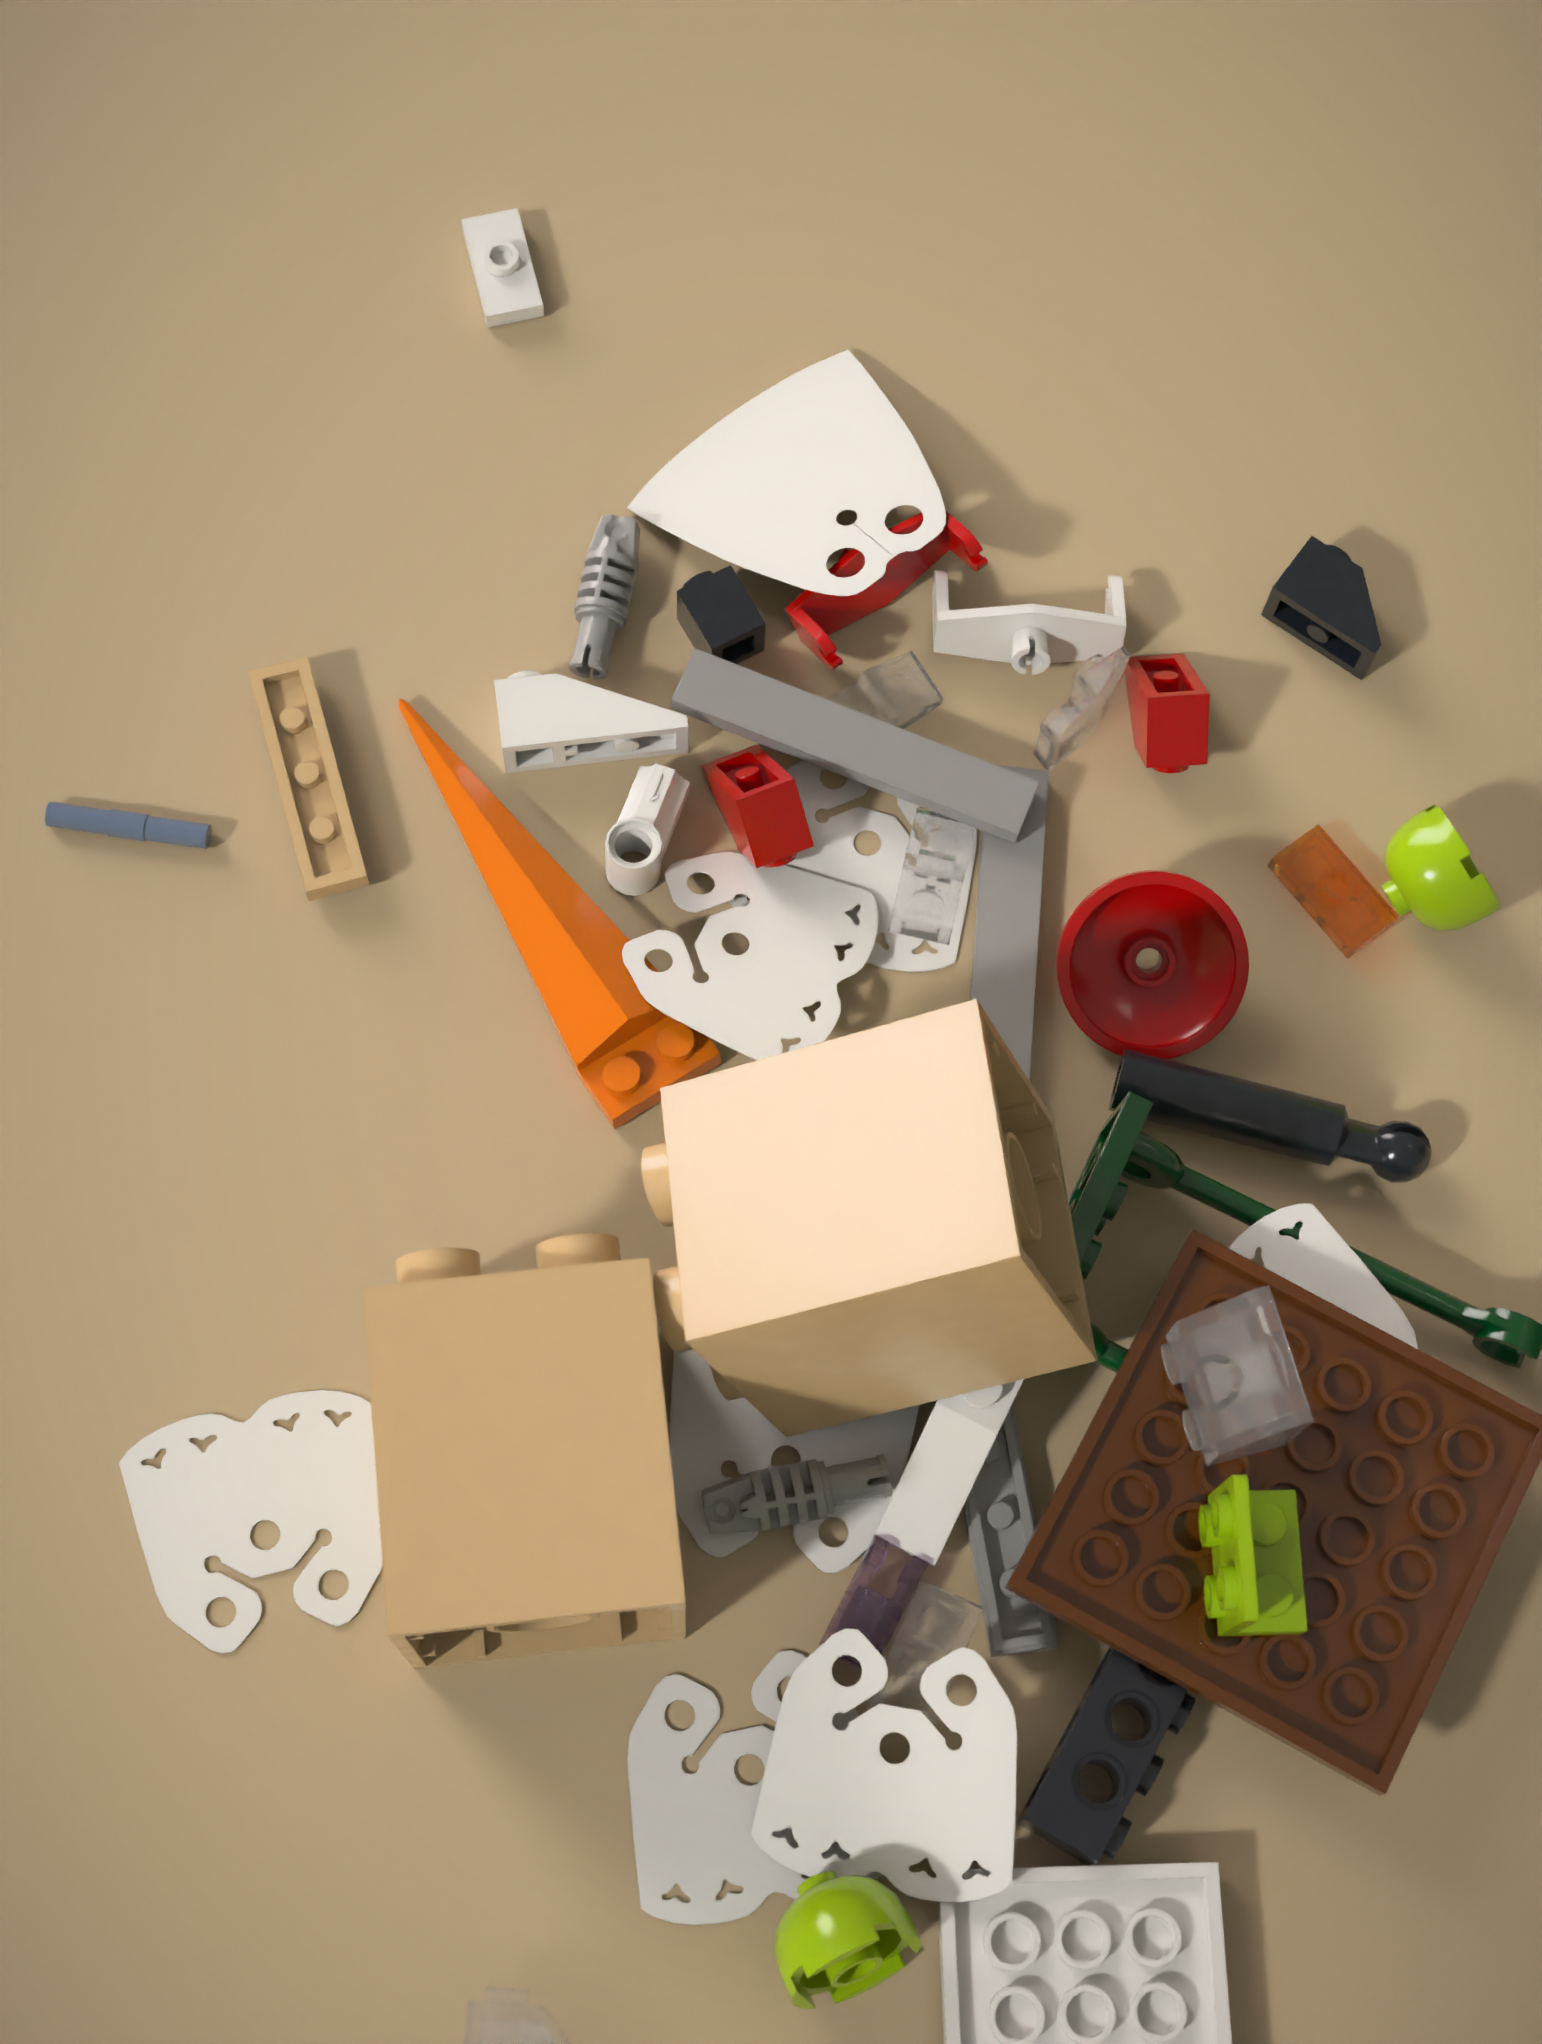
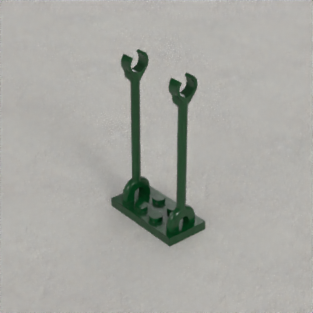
(1138, 1157)

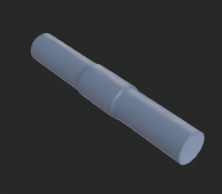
(128, 825)

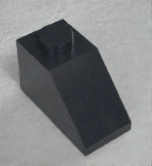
(1327, 606)

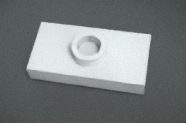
(502, 267)

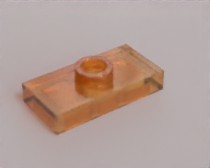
(1333, 891)

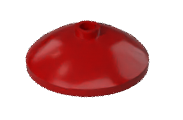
(1179, 999)

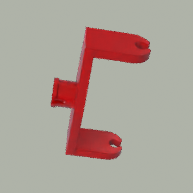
(820, 614)

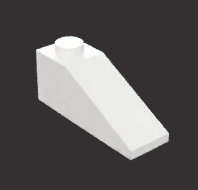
(570, 723)
(944, 1469)

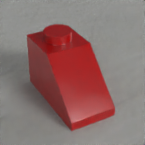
(1167, 712)
(759, 806)

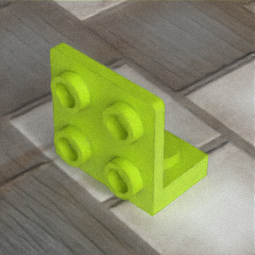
(1255, 1560)

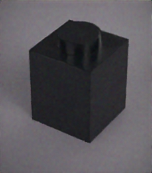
(720, 616)

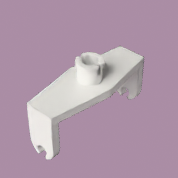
(1028, 631)

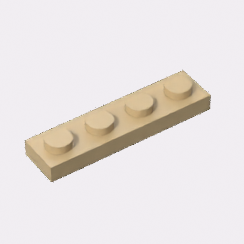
(308, 778)

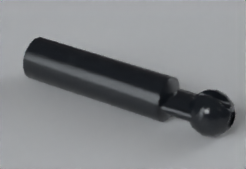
(1268, 1117)

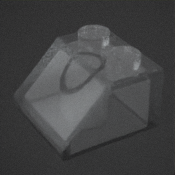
(1236, 1378)

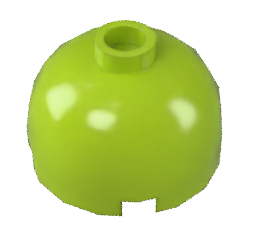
(1435, 874)
(841, 1938)

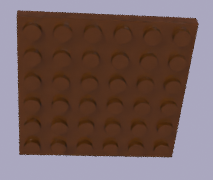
(1397, 1511)

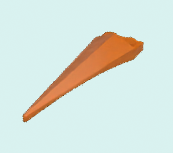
(570, 949)

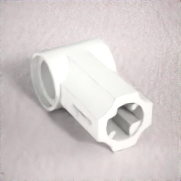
(645, 828)

